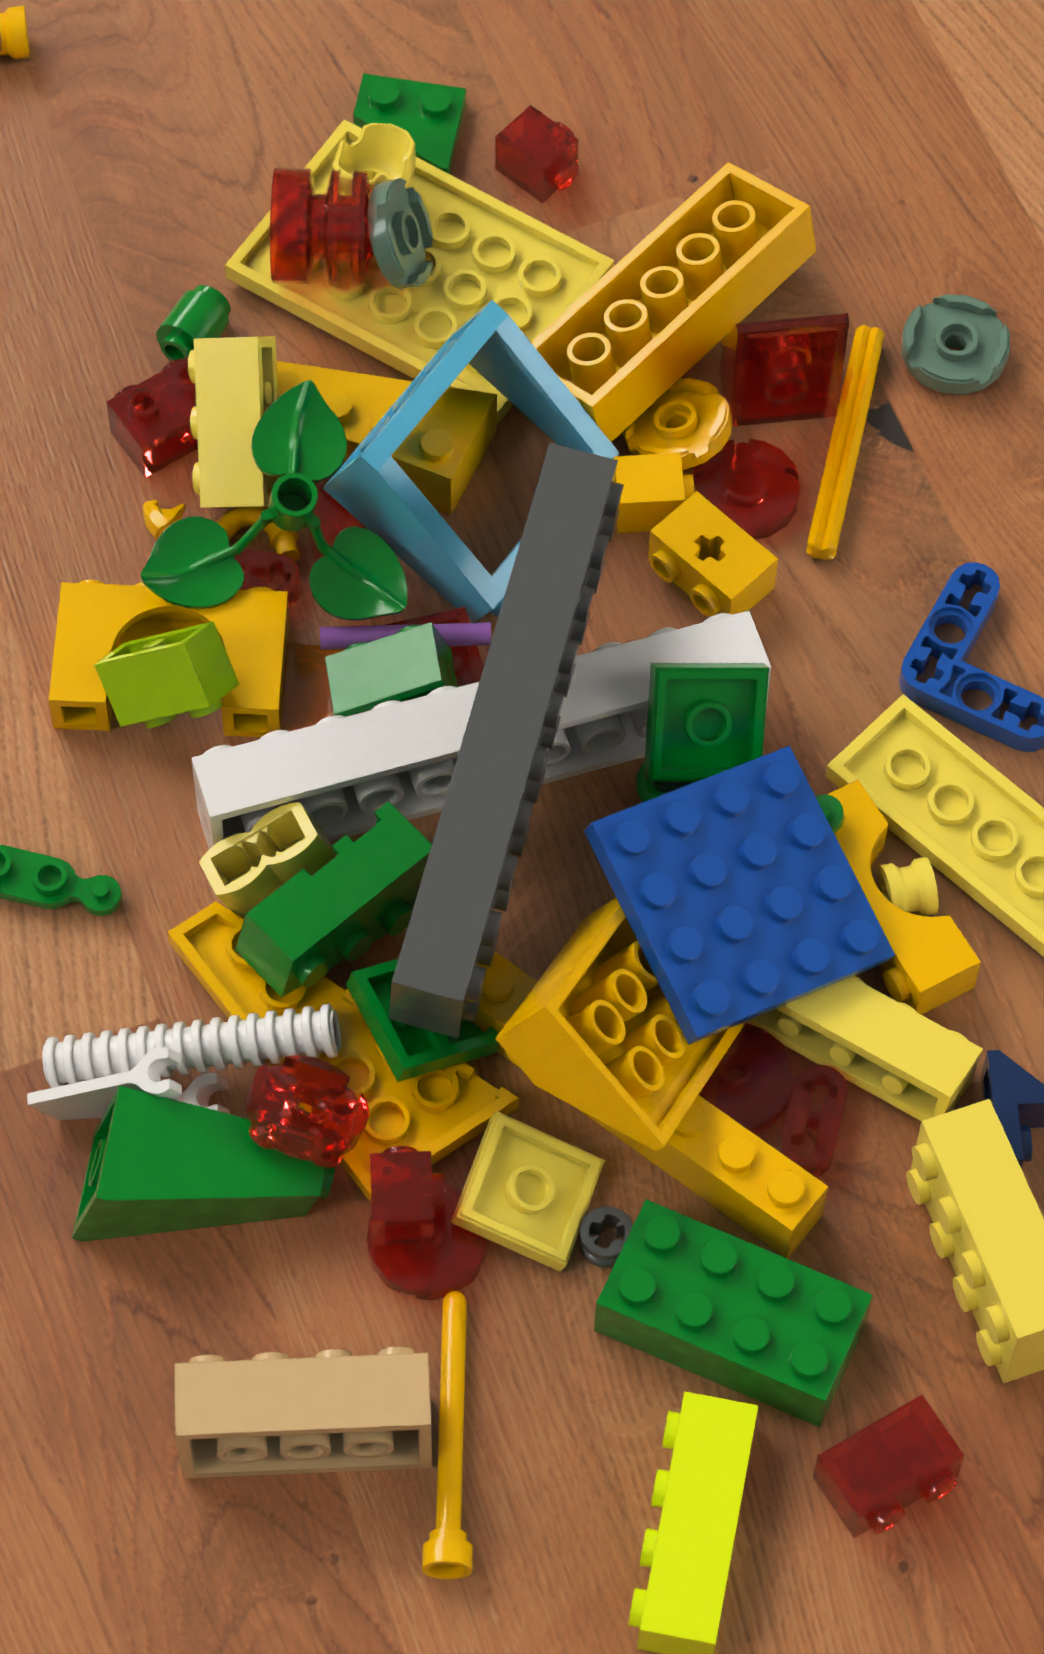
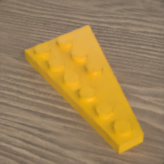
(422, 1112)

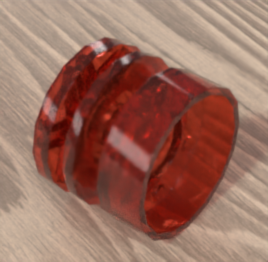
(318, 227)

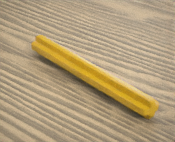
(845, 443)

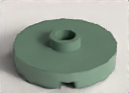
(400, 233)
(957, 323)

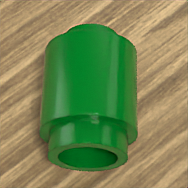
(196, 315)

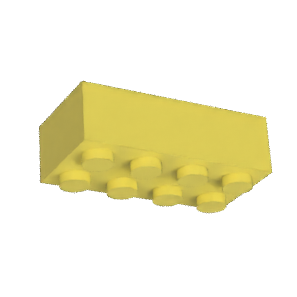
(987, 1230)

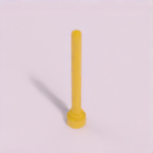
(447, 1550)

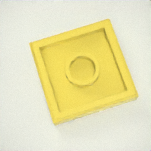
(528, 1191)

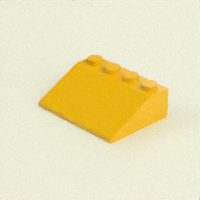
(607, 1037)

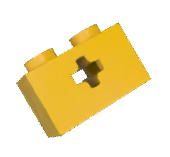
(711, 558)

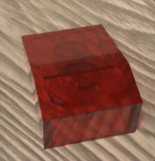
(784, 369)

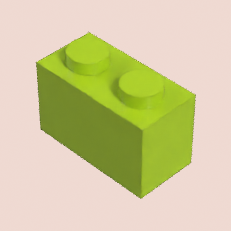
(167, 676)

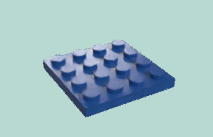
(738, 894)

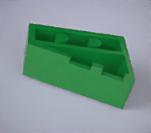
(340, 908)

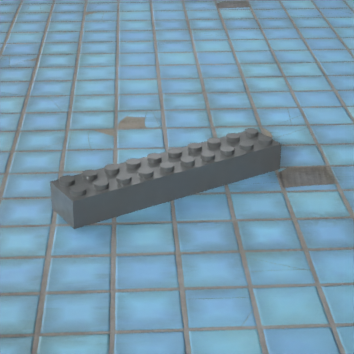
(506, 743)

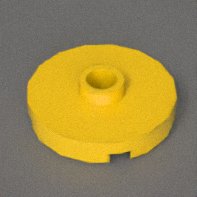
(684, 420)

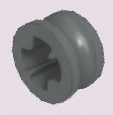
(594, 1224)

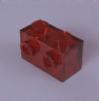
(154, 418)
(889, 1468)

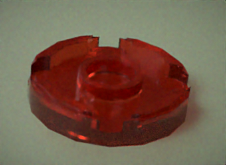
(751, 486)

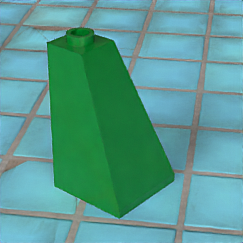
(185, 1168)

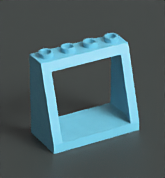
(395, 509)

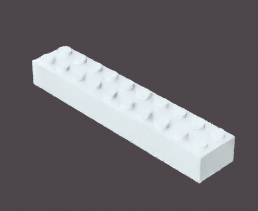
(410, 747)

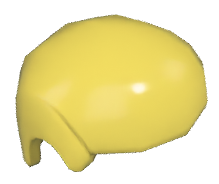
(382, 150)

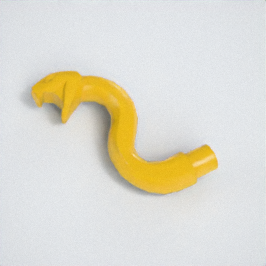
(232, 521)

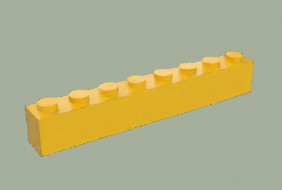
(707, 1149)

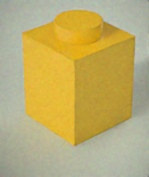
(651, 489)

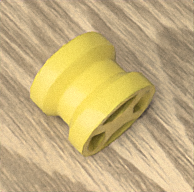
(910, 887)

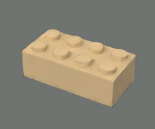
(303, 1413)

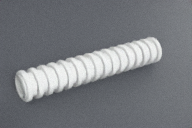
(198, 1044)

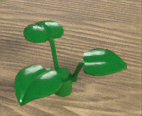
(301, 445)

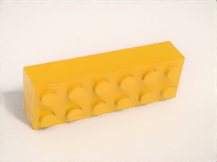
(676, 295)

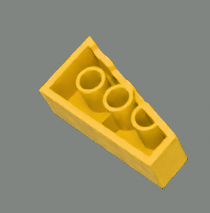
(440, 449)

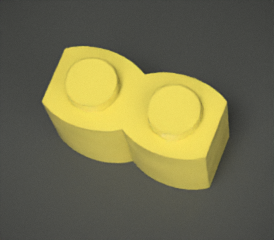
(258, 862)

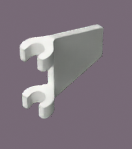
(91, 1097)

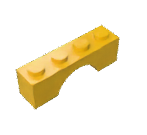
(930, 953)

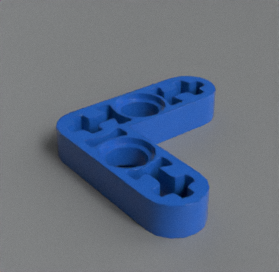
(956, 676)

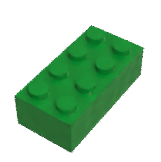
(732, 1312)

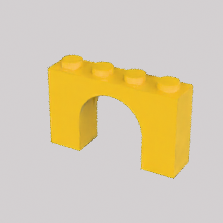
(102, 616)

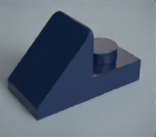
(1016, 1100)

